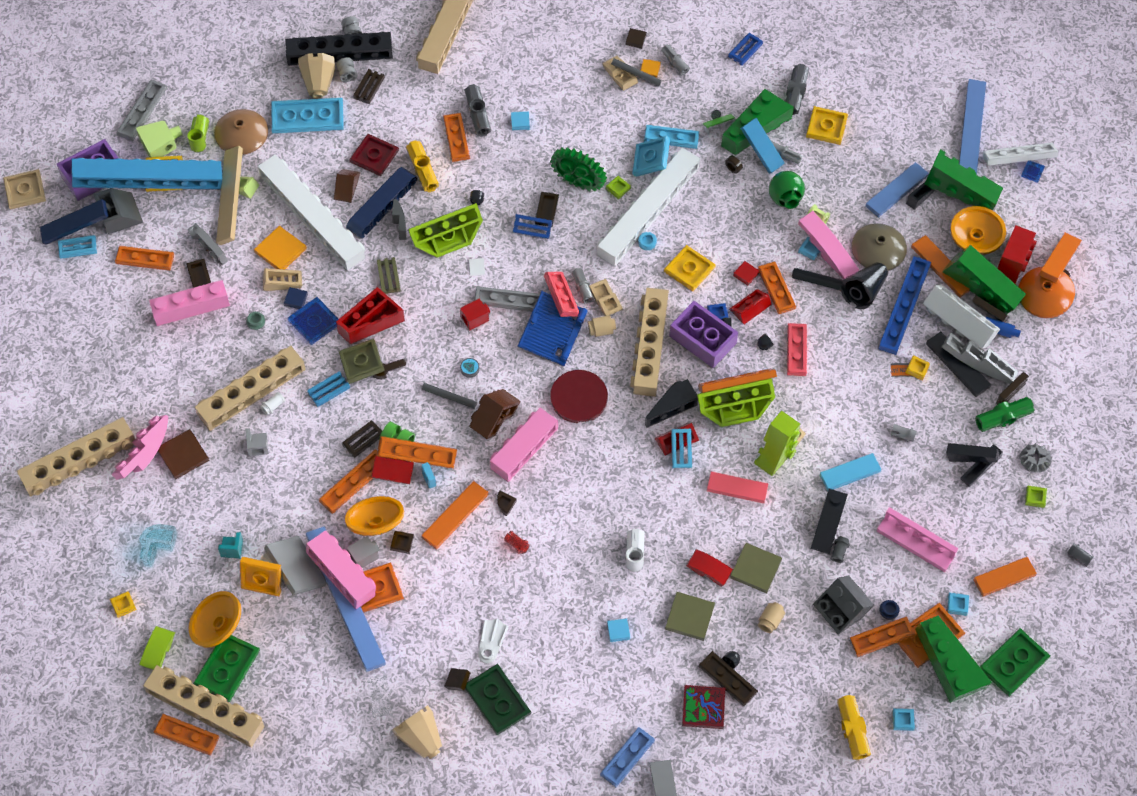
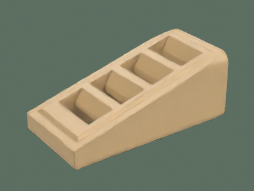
(282, 284)

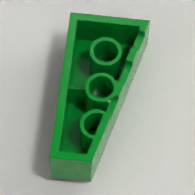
(984, 280)
(950, 660)

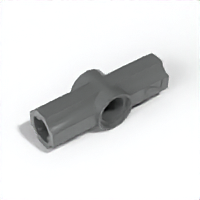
(797, 87)
(477, 110)

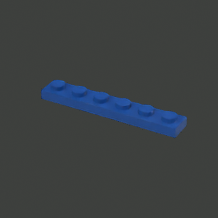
(904, 305)

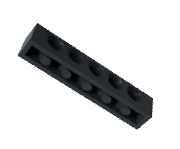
(354, 46)

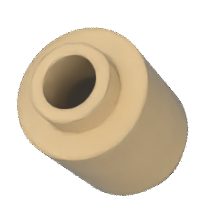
(601, 326)
(771, 617)

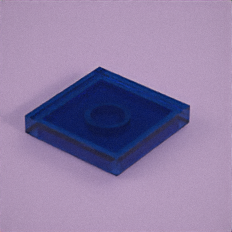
(313, 320)

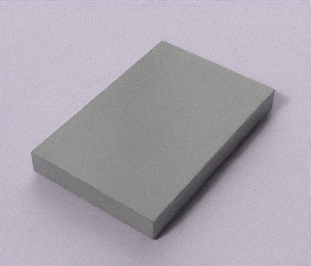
(297, 567)

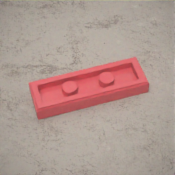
(561, 294)
(796, 349)
(737, 487)

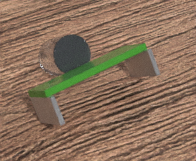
(715, 114)

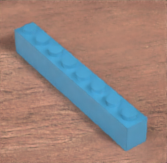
(146, 173)

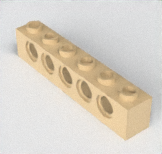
(648, 384)
(247, 396)
(80, 448)
(163, 676)

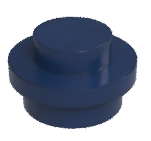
(889, 609)

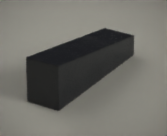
(919, 196)
(971, 453)
(978, 470)

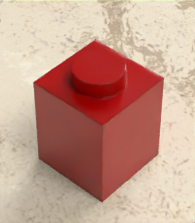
(475, 314)

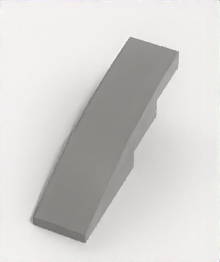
(985, 362)

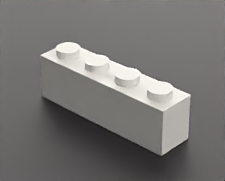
(960, 316)

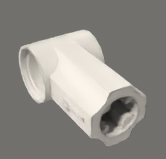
(635, 549)

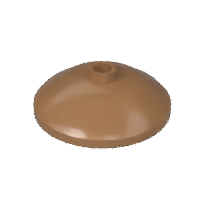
(249, 135)

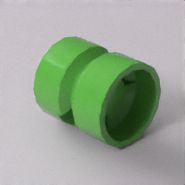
(394, 431)

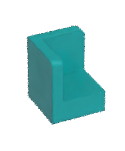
(231, 546)

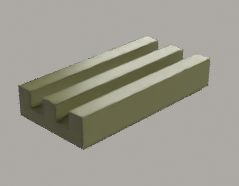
(386, 262)

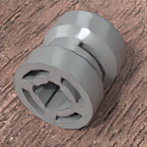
(351, 25)
(347, 73)

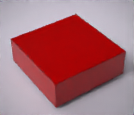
(746, 273)

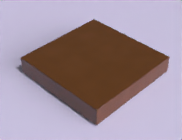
(182, 454)

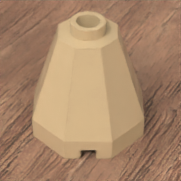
(317, 73)
(420, 733)

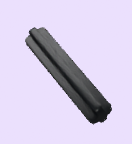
(816, 278)

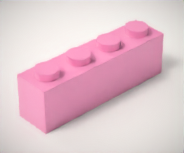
(189, 303)
(523, 444)
(341, 569)

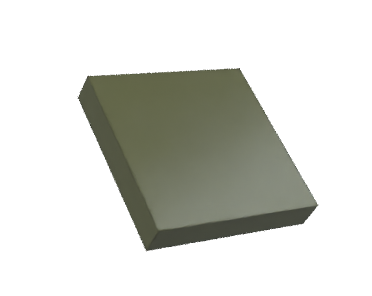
(361, 361)
(756, 567)
(690, 616)

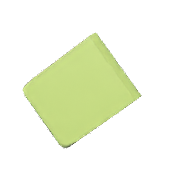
(248, 186)

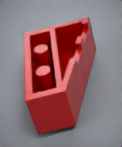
(1017, 253)
(369, 317)

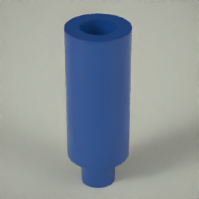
(1006, 329)

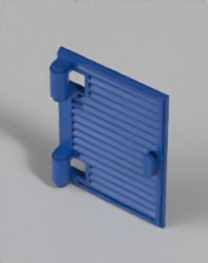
(551, 330)

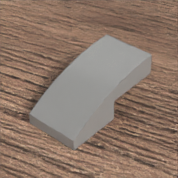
(663, 778)

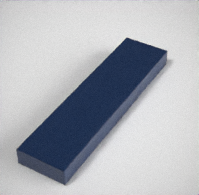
(73, 222)

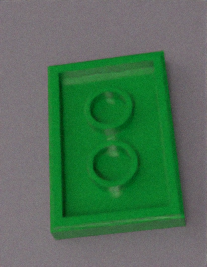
(1014, 662)
(227, 667)

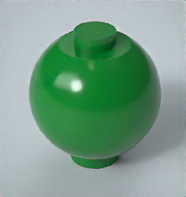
(787, 189)

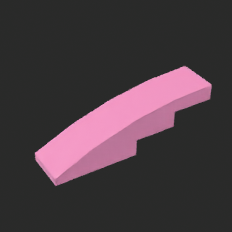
(828, 245)

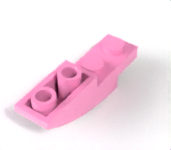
(146, 444)

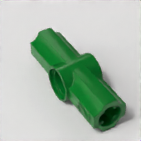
(1004, 414)

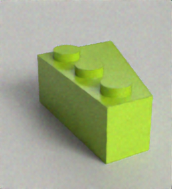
(780, 443)

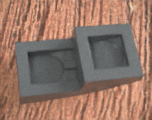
(399, 218)

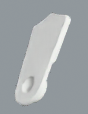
(491, 639)

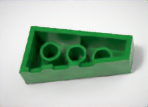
(770, 113)
(962, 182)

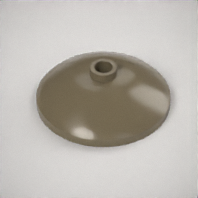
(869, 250)

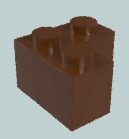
(492, 412)

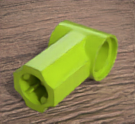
(198, 133)

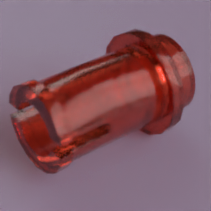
(518, 543)

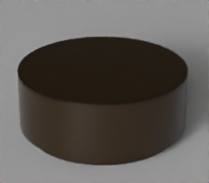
(733, 164)

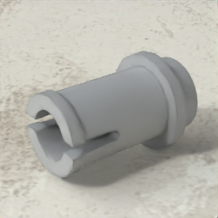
(904, 433)

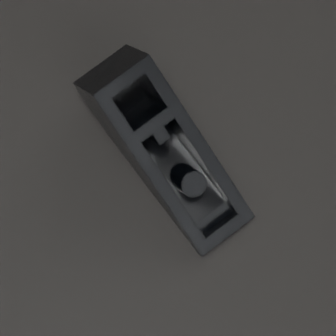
(676, 400)
(829, 521)

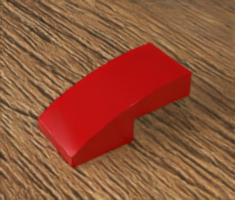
(708, 566)

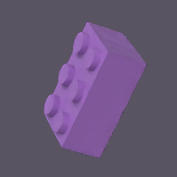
(98, 150)
(703, 334)

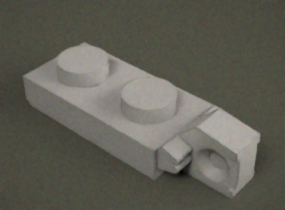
(207, 243)

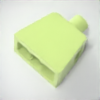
(158, 138)

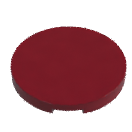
(579, 396)

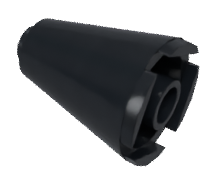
(864, 285)

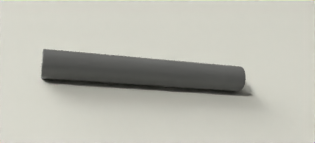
(636, 72)
(449, 395)

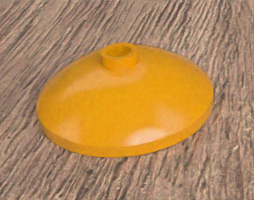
(978, 222)
(374, 516)
(214, 619)

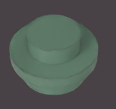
(255, 320)

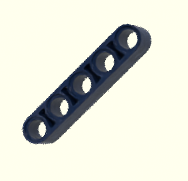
(380, 202)

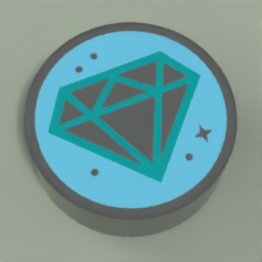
(469, 367)

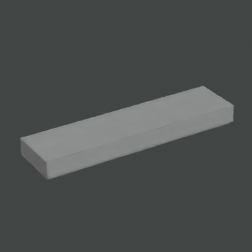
(141, 110)
(507, 298)

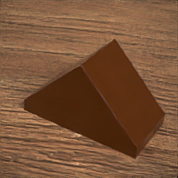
(346, 185)

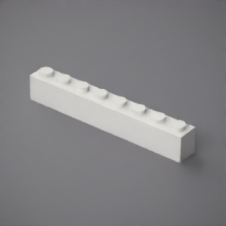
(647, 207)
(312, 212)

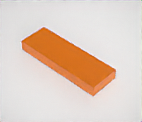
(456, 137)
(144, 258)
(776, 287)
(1005, 576)
(882, 636)
(186, 734)

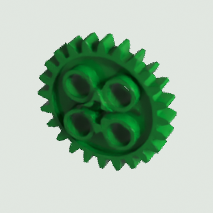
(578, 169)

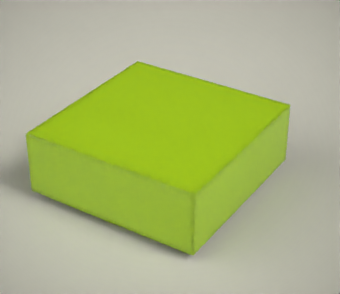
(618, 187)
(1035, 496)

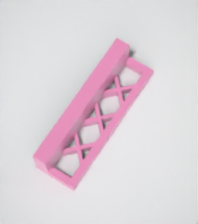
(913, 538)

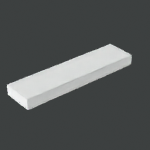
(1020, 154)

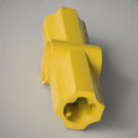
(425, 173)
(854, 727)

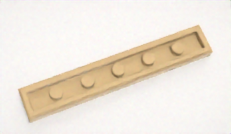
(229, 195)

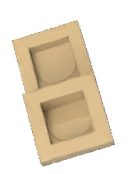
(622, 78)
(605, 298)

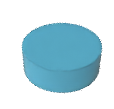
(647, 241)

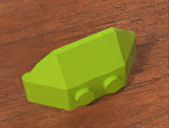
(447, 231)
(737, 403)

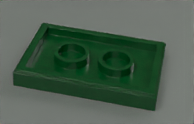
(497, 699)

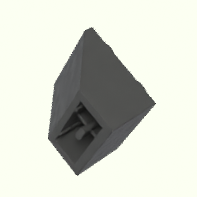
(120, 208)
(843, 604)

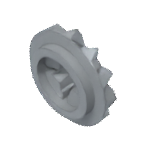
(1029, 462)

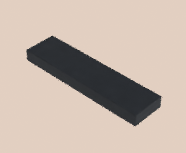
(967, 375)

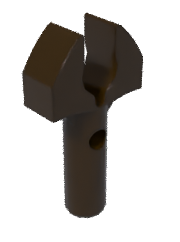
(388, 367)

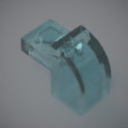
(156, 537)

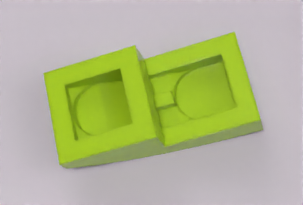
(156, 648)

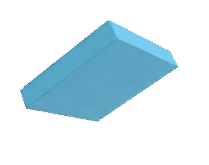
(651, 156)

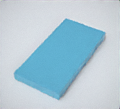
(307, 115)

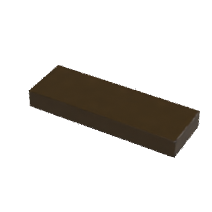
(728, 678)

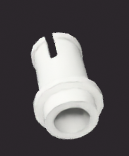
(271, 404)

